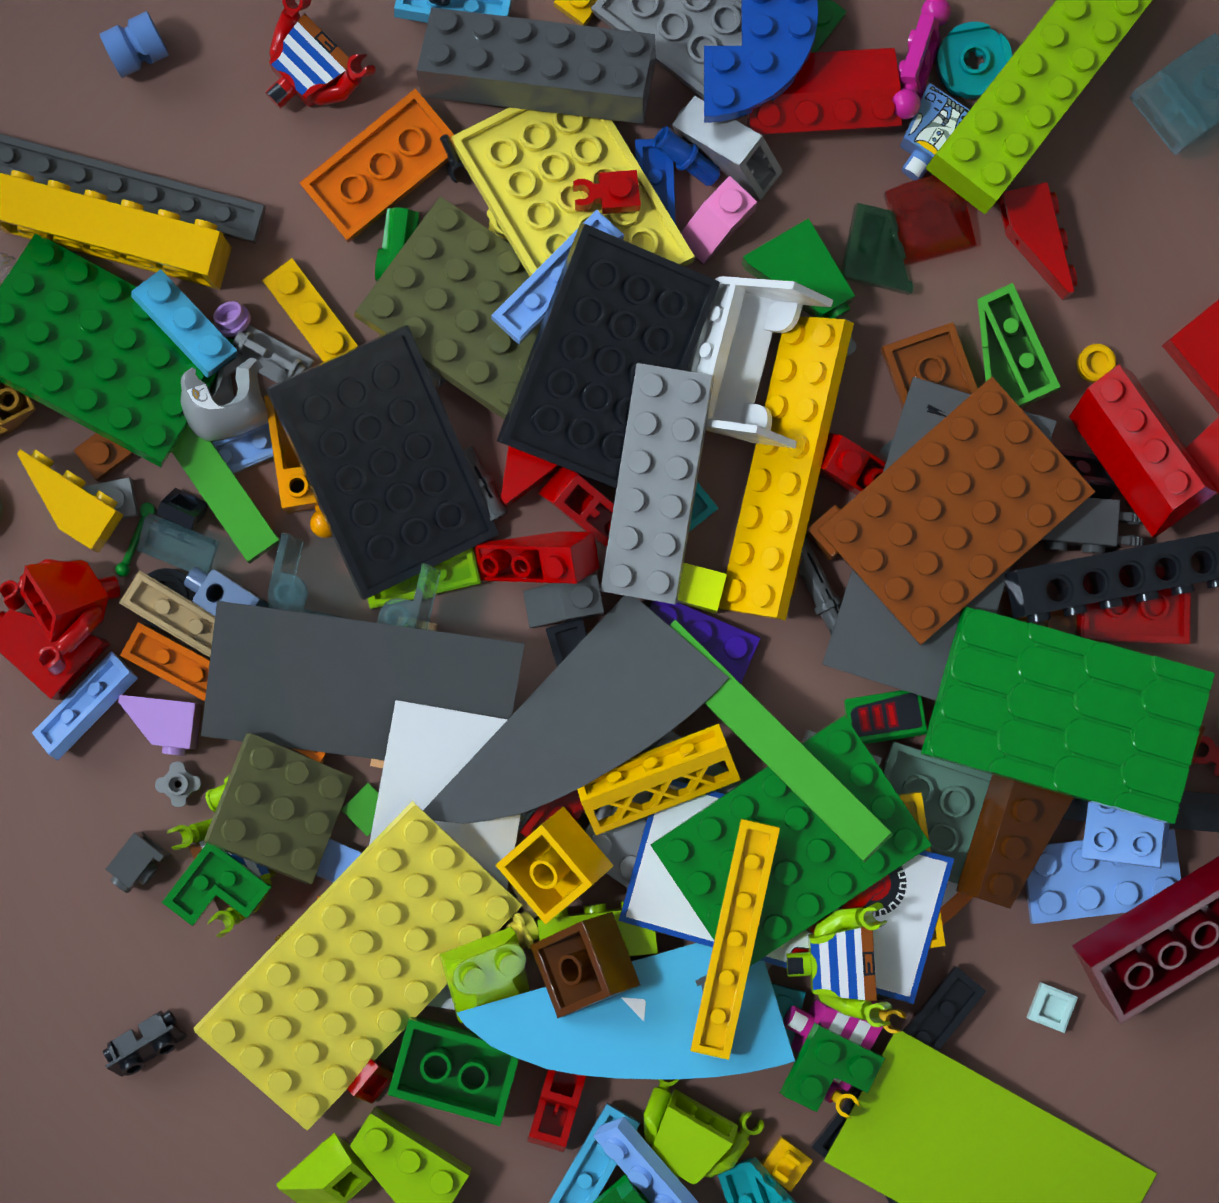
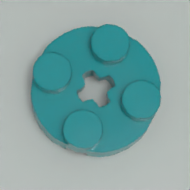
(955, 48)

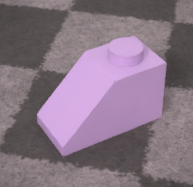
(165, 722)

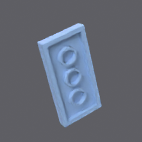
(1074, 888)

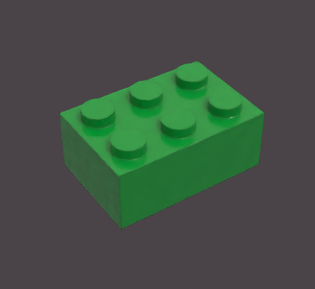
(452, 1071)

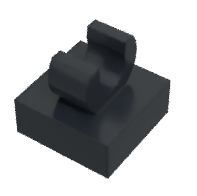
(182, 508)

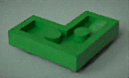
(214, 875)
(826, 1057)

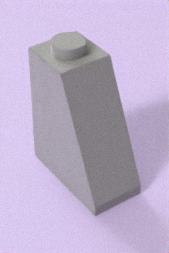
(731, 147)

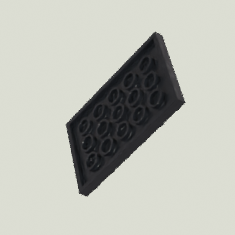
(604, 317)
(383, 461)

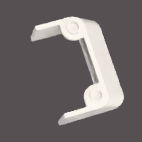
(736, 348)

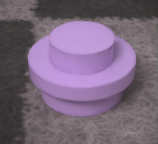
(231, 318)

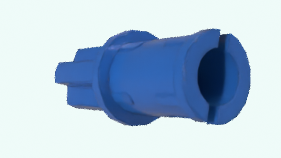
(686, 156)

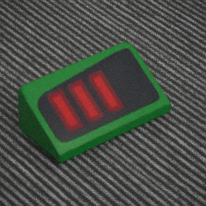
(886, 716)

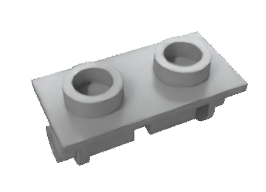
(277, 359)

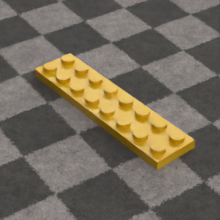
(783, 478)

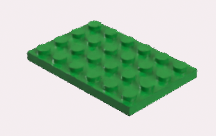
(91, 351)
(811, 864)

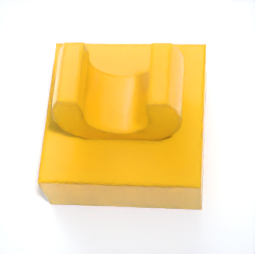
(786, 1163)

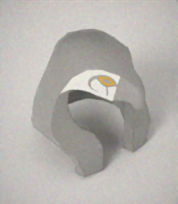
(222, 413)

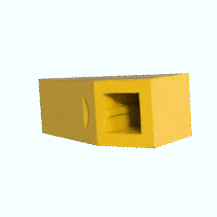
(73, 509)

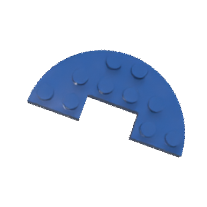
(773, 51)

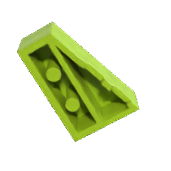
(408, 1163)

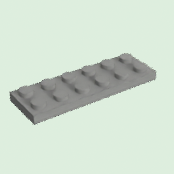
(657, 483)

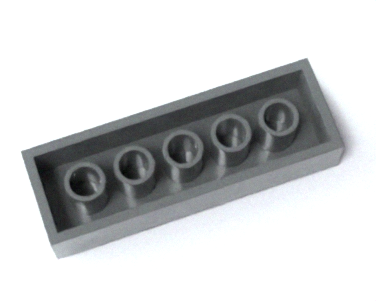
(537, 65)

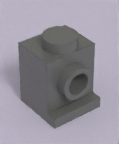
(136, 862)

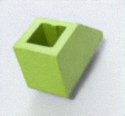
(327, 1174)

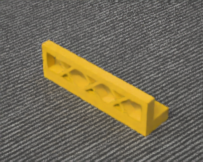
(653, 773)

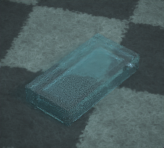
(176, 544)

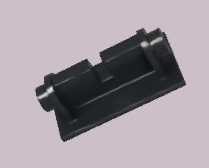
(128, 1054)

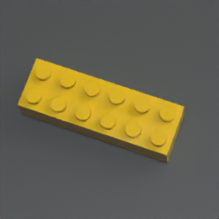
(113, 230)

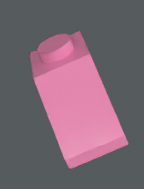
(718, 219)

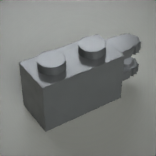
(1093, 528)

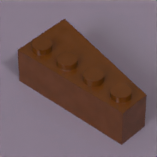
(1009, 839)

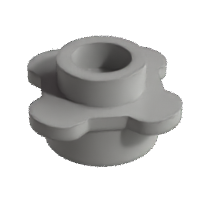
(167, 784)

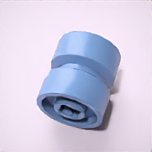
(134, 44)

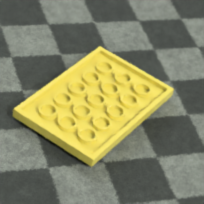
(527, 173)

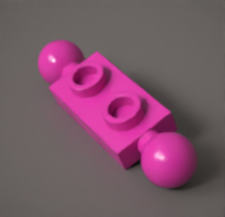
(920, 58)

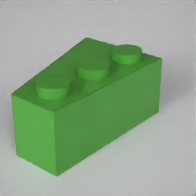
(1013, 349)

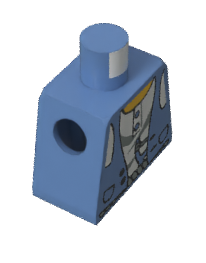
(930, 129)

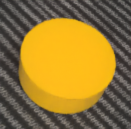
(1095, 362)

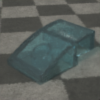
(1183, 96)

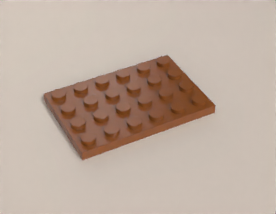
(956, 510)

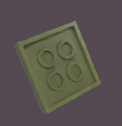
(278, 809)

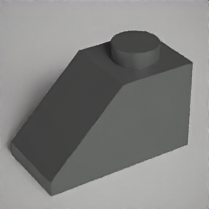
(563, 602)

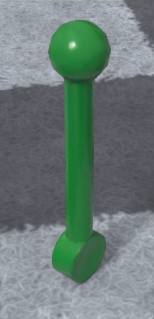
(123, 568)

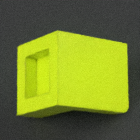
(701, 588)

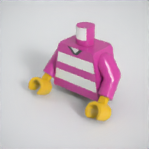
(846, 1026)

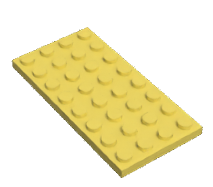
(356, 966)

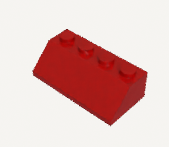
(834, 94)
(1140, 450)

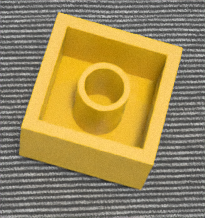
(554, 865)

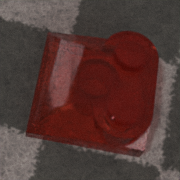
(930, 219)

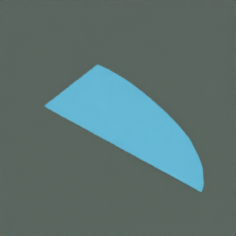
(618, 1044)

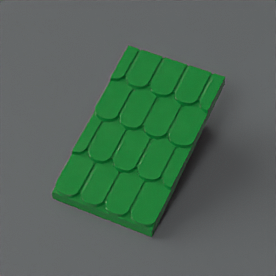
(1068, 714)

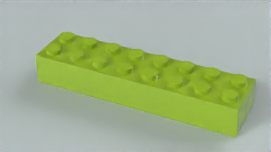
(1031, 96)

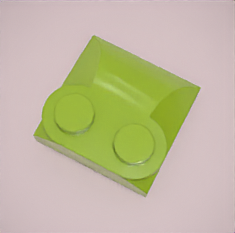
(485, 970)

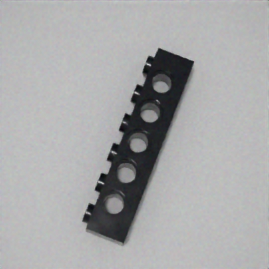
(1029, 585)

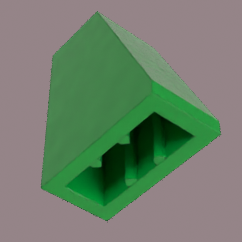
(804, 259)

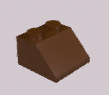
(585, 964)

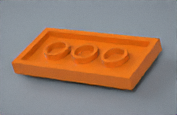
(379, 166)

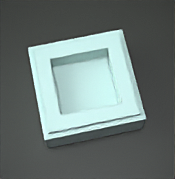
(1052, 1007)

